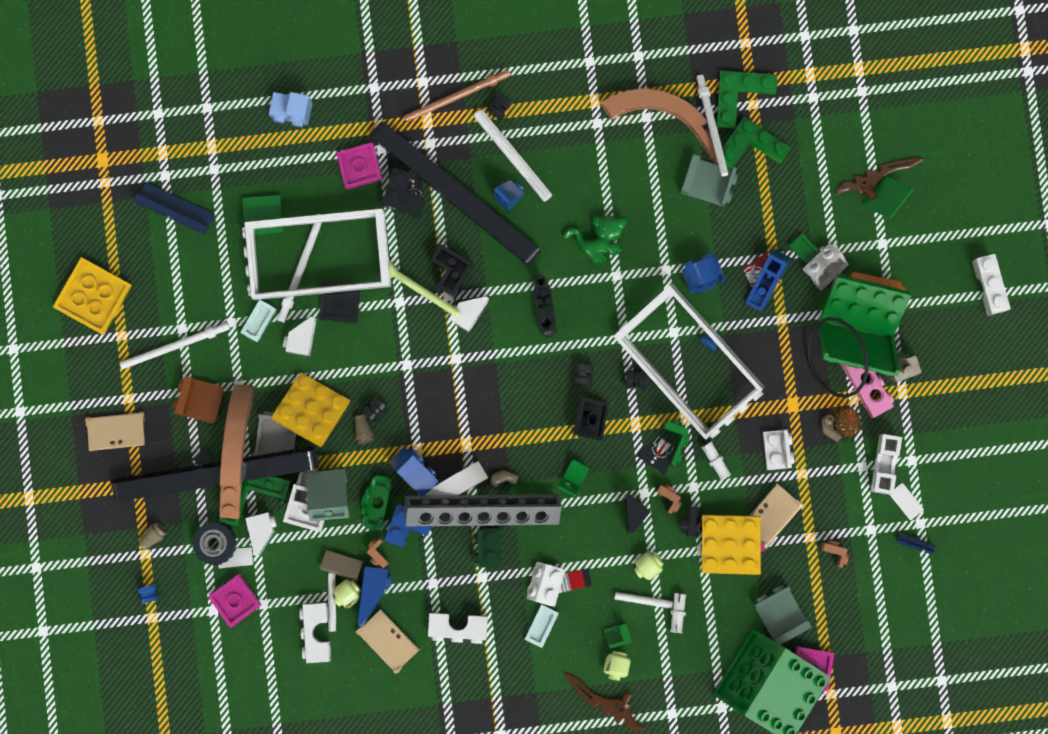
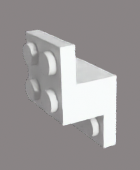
(297, 507)

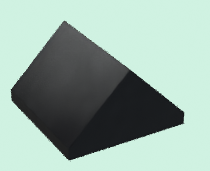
(591, 419)
(635, 513)

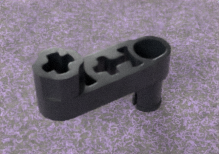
(544, 317)

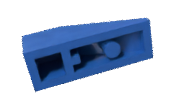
(508, 194)
(768, 279)
(373, 588)

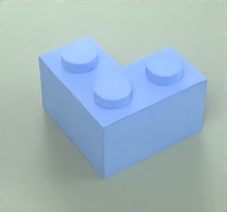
(291, 108)

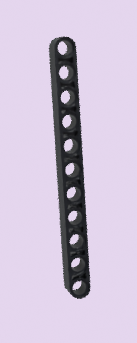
(455, 193)
(209, 474)

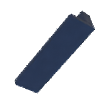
(174, 208)

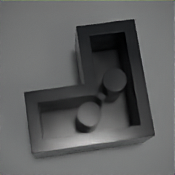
(397, 195)
(456, 269)

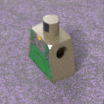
(908, 365)

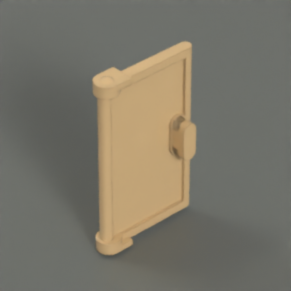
(123, 430)
(776, 512)
(385, 643)

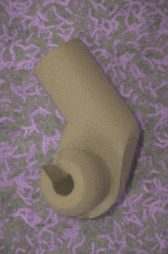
(828, 428)
(502, 476)

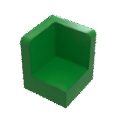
(617, 635)

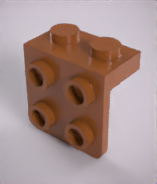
(198, 400)

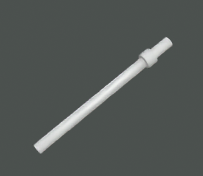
(704, 94)
(287, 303)
(209, 332)

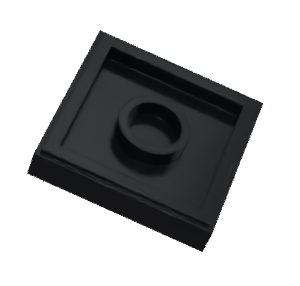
(339, 305)

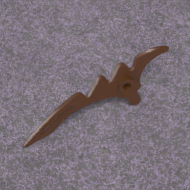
(866, 184)
(619, 708)

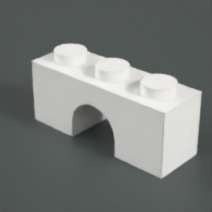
(989, 274)
(885, 462)
(440, 628)
(314, 650)

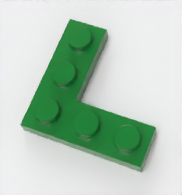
(733, 82)
(752, 134)
(270, 486)

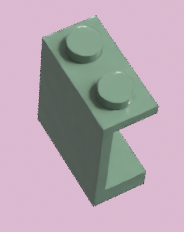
(707, 184)
(327, 495)
(781, 615)

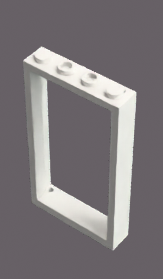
(250, 253)
(621, 337)

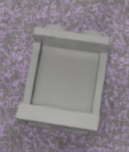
(273, 436)

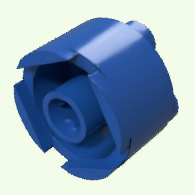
(702, 274)

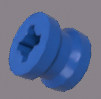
(708, 342)
(148, 594)

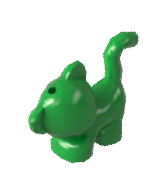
(607, 229)

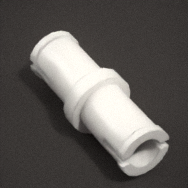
(716, 460)
(678, 613)

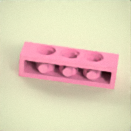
(873, 407)

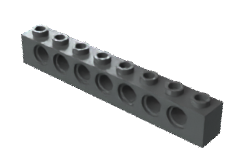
(482, 510)

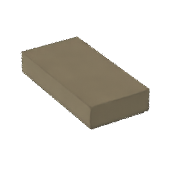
(341, 565)

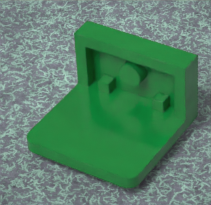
(676, 428)

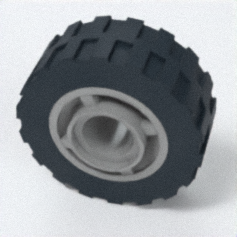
(202, 541)

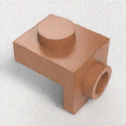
(668, 493)
(833, 547)
(377, 559)

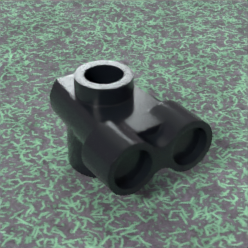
(692, 526)

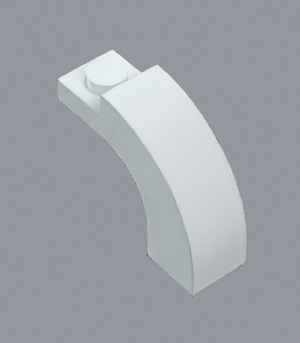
(460, 481)

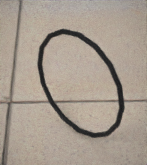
(863, 349)

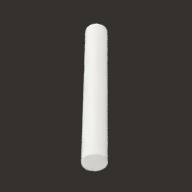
(643, 600)
(331, 603)

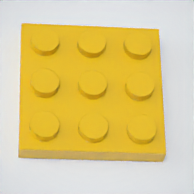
(92, 296)
(310, 409)
(731, 544)

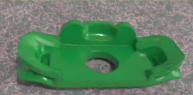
(374, 517)

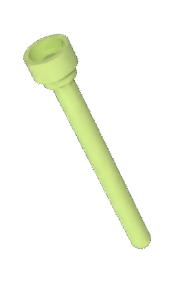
(421, 290)

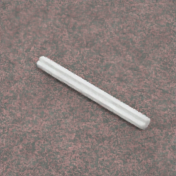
(512, 155)

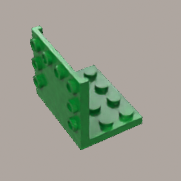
(873, 313)
(771, 685)

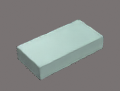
(258, 321)
(541, 626)

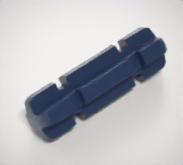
(916, 544)

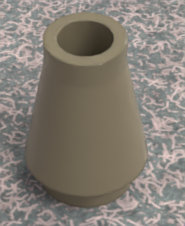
(363, 430)
(154, 534)

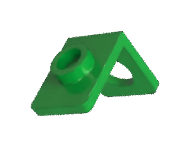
(573, 477)

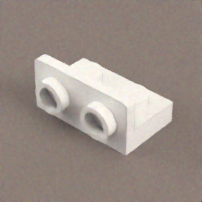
(825, 266)
(778, 449)

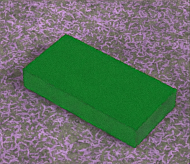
(804, 248)

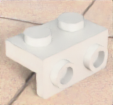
(545, 584)

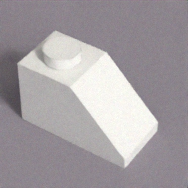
(469, 312)
(301, 338)
(260, 531)

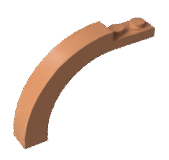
(665, 102)
(233, 450)

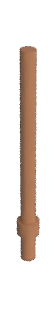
(490, 81)

